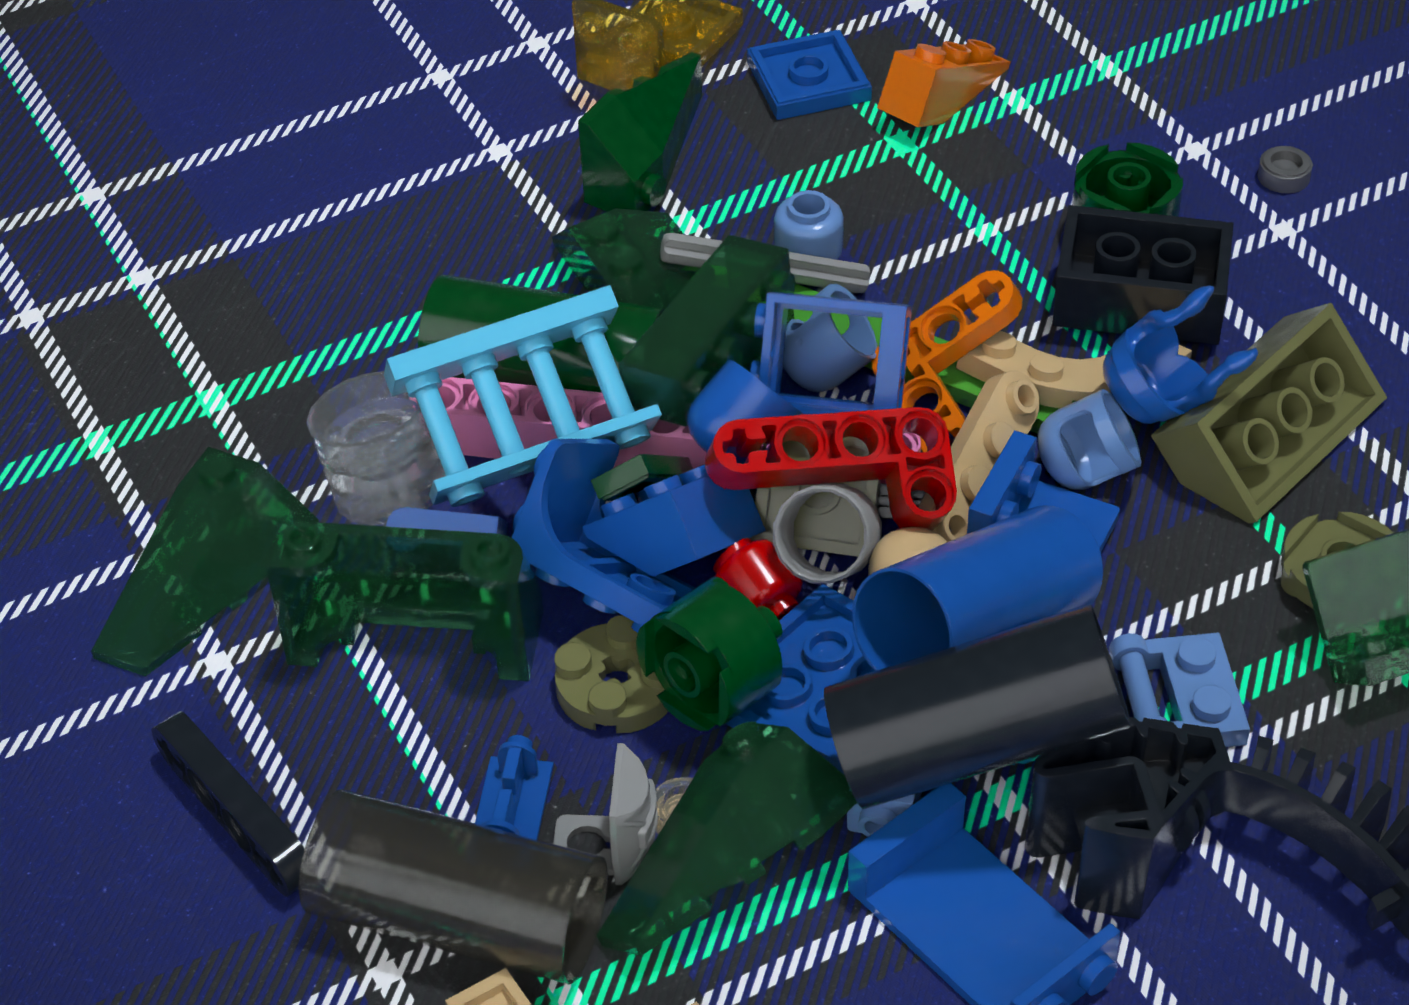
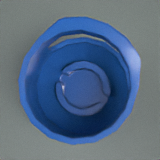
(733, 396)

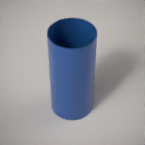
(977, 586)

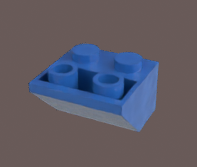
(675, 522)

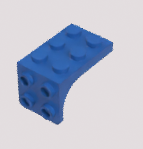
(555, 542)

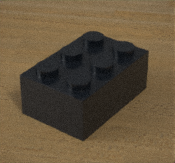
(1133, 263)

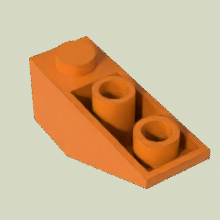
(936, 82)

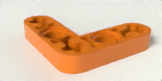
(929, 358)

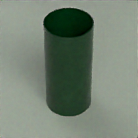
(465, 304)

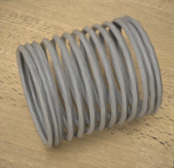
(784, 532)

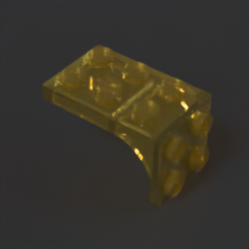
(623, 43)

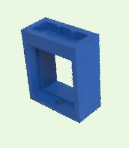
(892, 355)

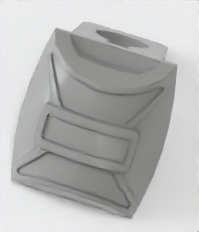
(630, 820)

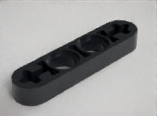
(231, 801)

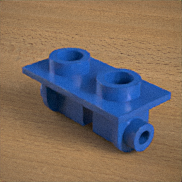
(515, 789)

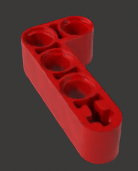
(832, 463)

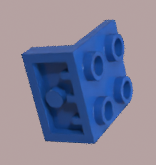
(1016, 487)

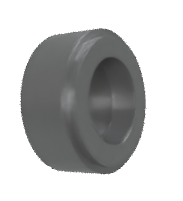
(1285, 169)

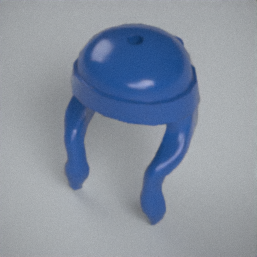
(1151, 376)

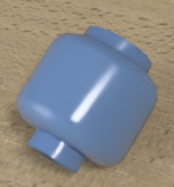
(810, 225)

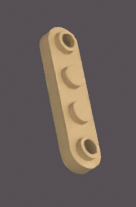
(1003, 405)

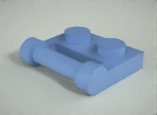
(1195, 680)

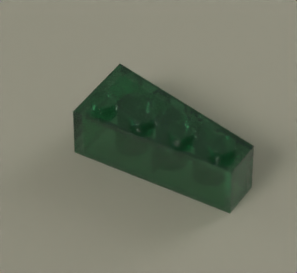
(706, 327)

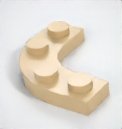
(1055, 378)

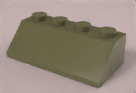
(1274, 416)

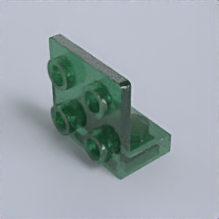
(1363, 609)

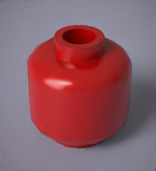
(759, 575)

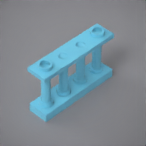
(477, 355)

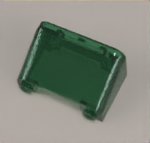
(351, 574)

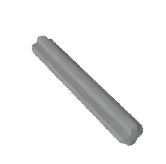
(807, 269)

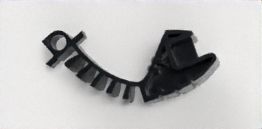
(1151, 789)

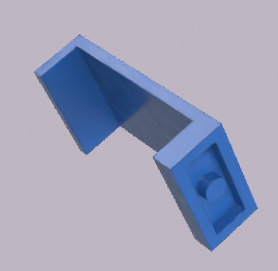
(974, 913)

